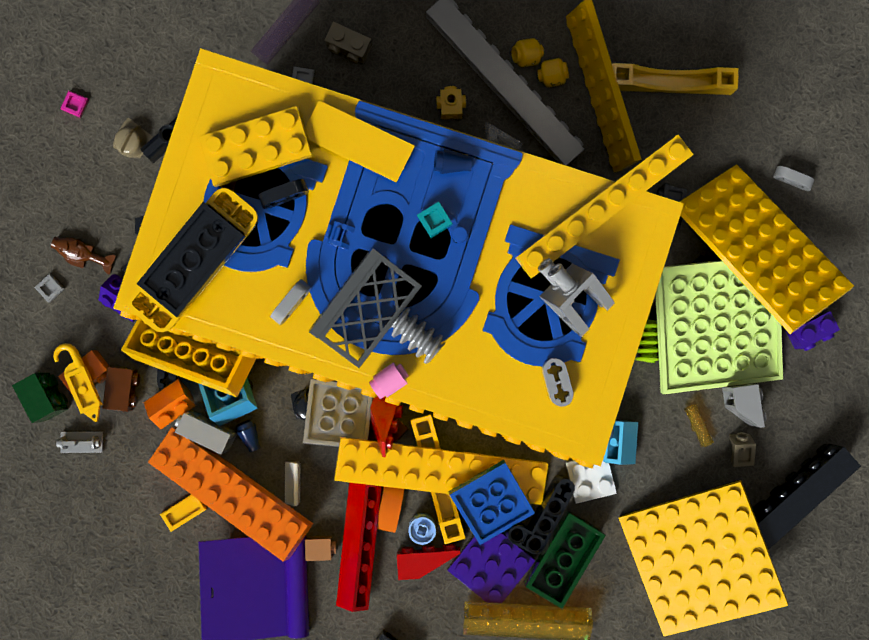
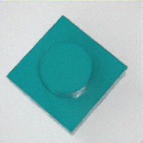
(434, 219)

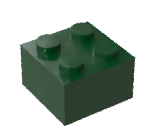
(40, 397)

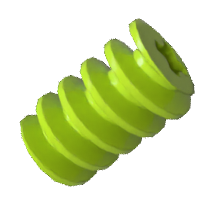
(649, 344)

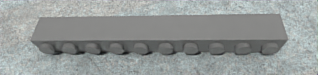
(504, 81)

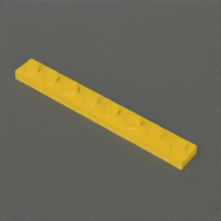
(605, 205)

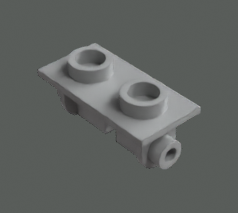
(81, 442)

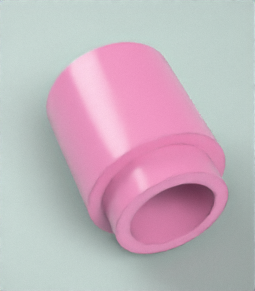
(389, 380)

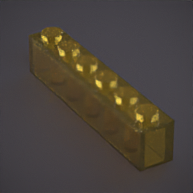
(527, 621)

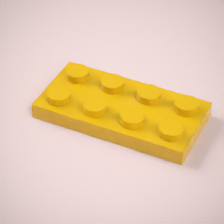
(255, 146)

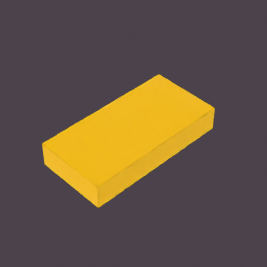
(182, 512)

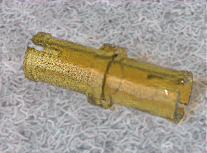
(698, 425)

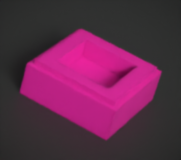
(74, 104)

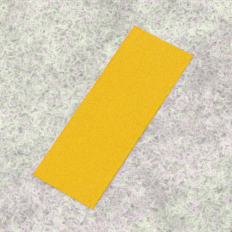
(358, 141)

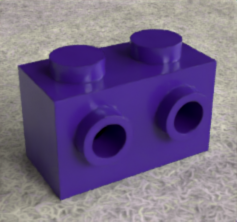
(819, 327)

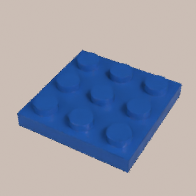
(491, 502)

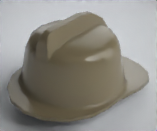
(131, 139)

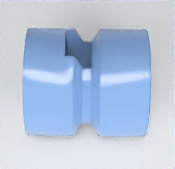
(422, 528)

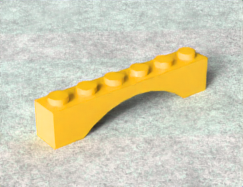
(702, 81)
(445, 507)

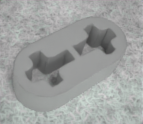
(793, 178)
(290, 302)
(564, 382)

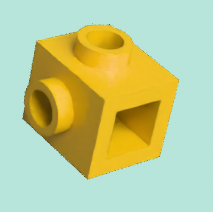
(448, 109)

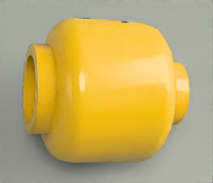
(527, 52)
(553, 72)

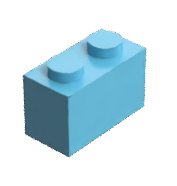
(623, 443)

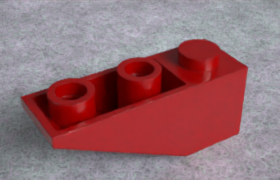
(384, 422)
(418, 563)

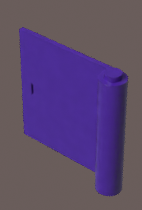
(251, 591)

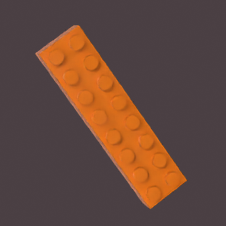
(231, 494)

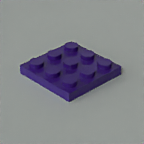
(491, 568)

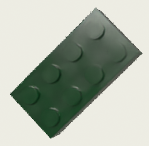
(564, 559)

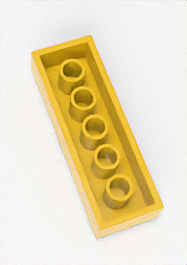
(189, 358)

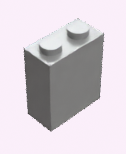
(205, 432)

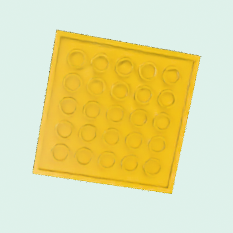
(703, 559)

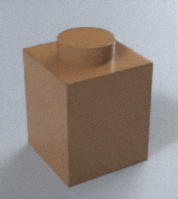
(319, 548)

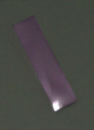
(283, 29)

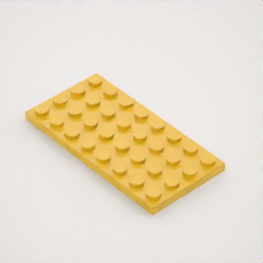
(764, 248)

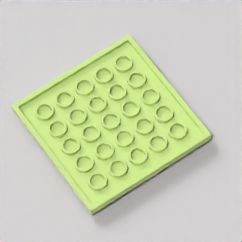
(713, 330)

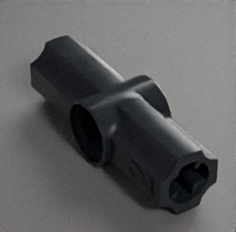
(158, 144)

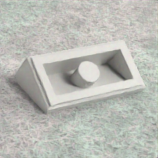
(292, 483)

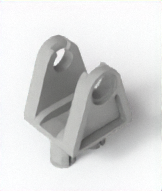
(566, 287)

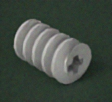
(417, 336)

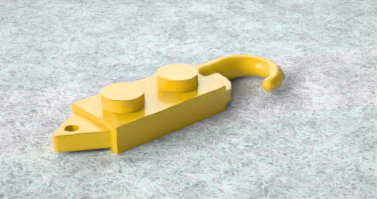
(80, 383)

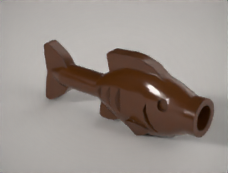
(77, 252)

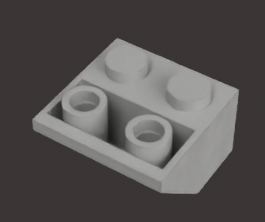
(745, 403)

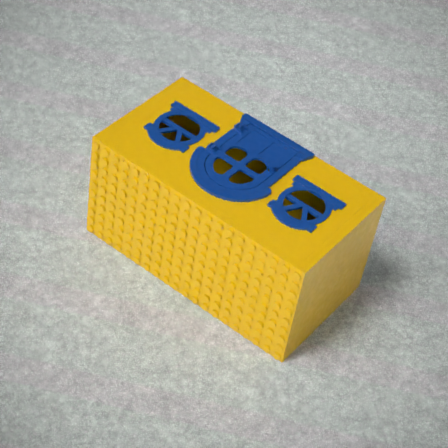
(509, 199)

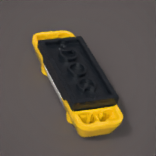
(192, 259)

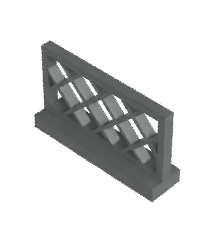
(346, 295)

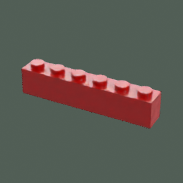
(358, 547)

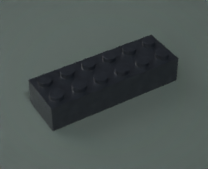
(803, 491)

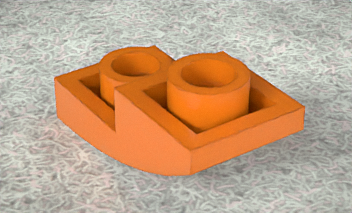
(390, 508)

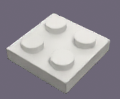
(590, 482)

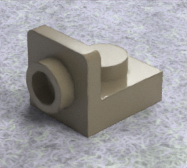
(742, 449)

